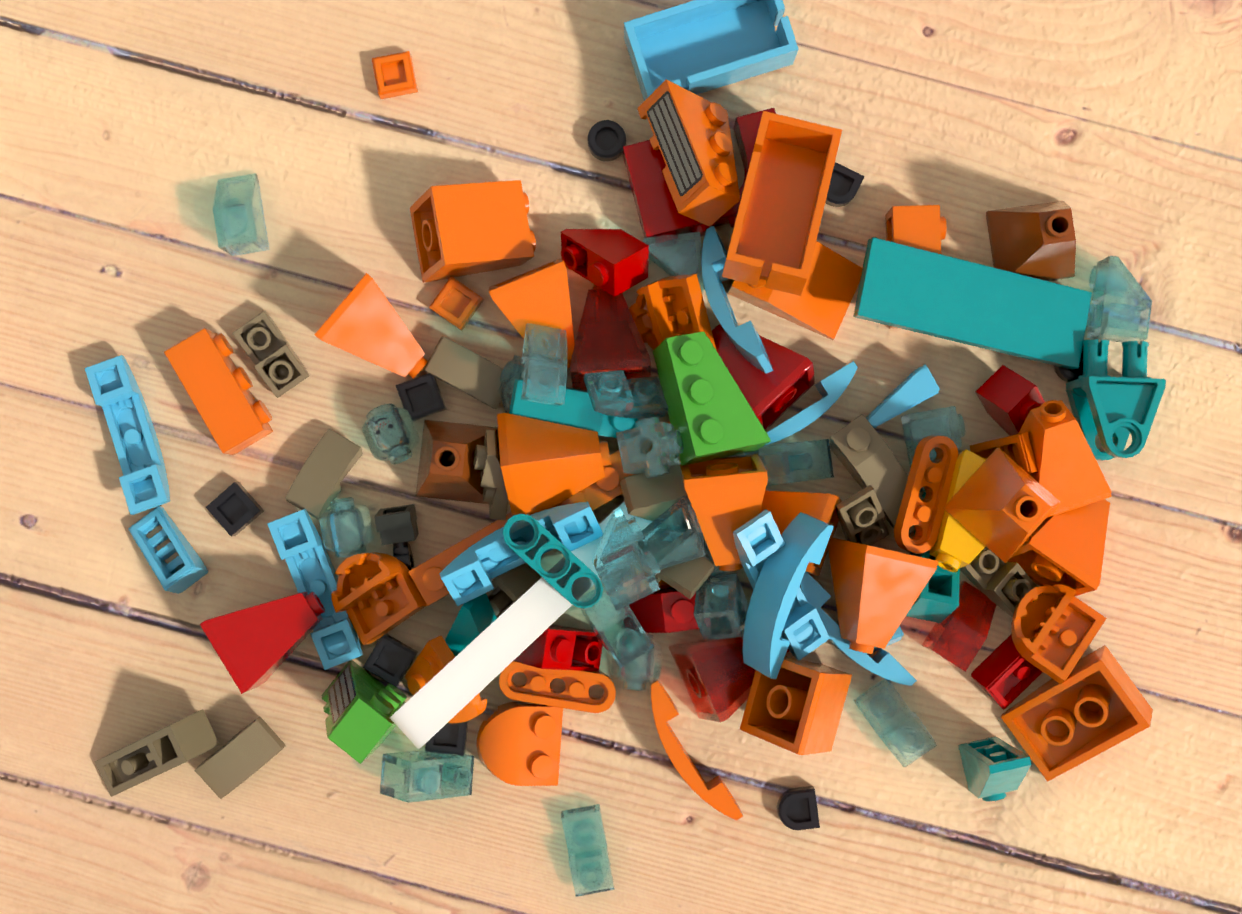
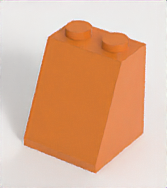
(471, 229)
(798, 707)

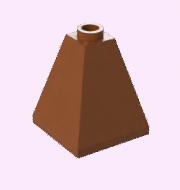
(1034, 240)
(460, 479)

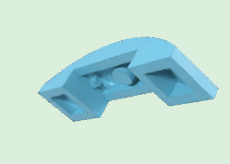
(742, 336)
(830, 390)
(132, 434)
(754, 544)
(473, 569)
(314, 572)
(776, 592)
(881, 663)

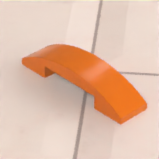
(712, 792)

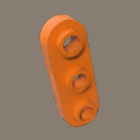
(936, 479)
(573, 697)

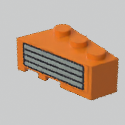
(696, 151)

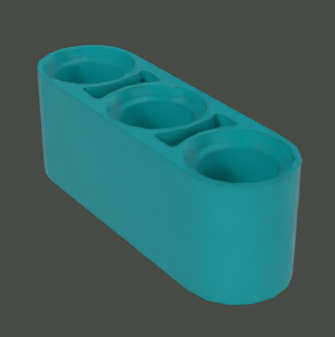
(572, 568)

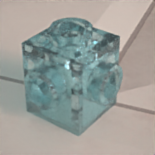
(650, 448)

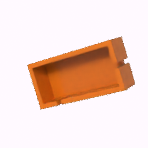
(782, 203)

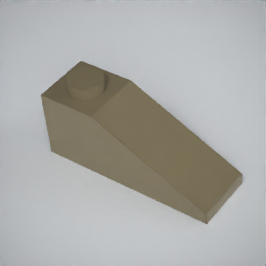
(872, 464)
(157, 753)

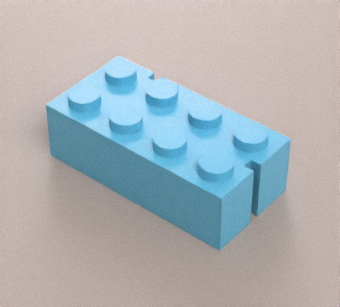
(709, 43)

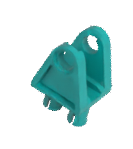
(1115, 404)

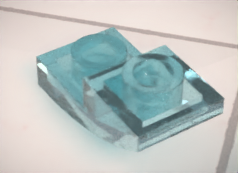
(545, 365)
(625, 397)
(895, 722)
(587, 850)

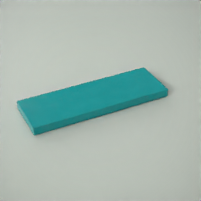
(972, 304)

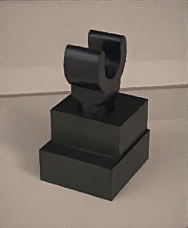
(397, 527)

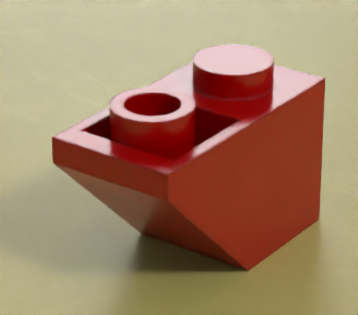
(606, 257)
(1009, 399)
(564, 650)

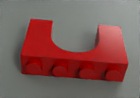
(651, 193)

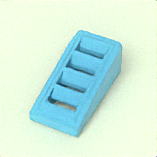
(912, 391)
(187, 565)

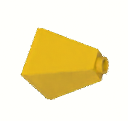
(955, 544)

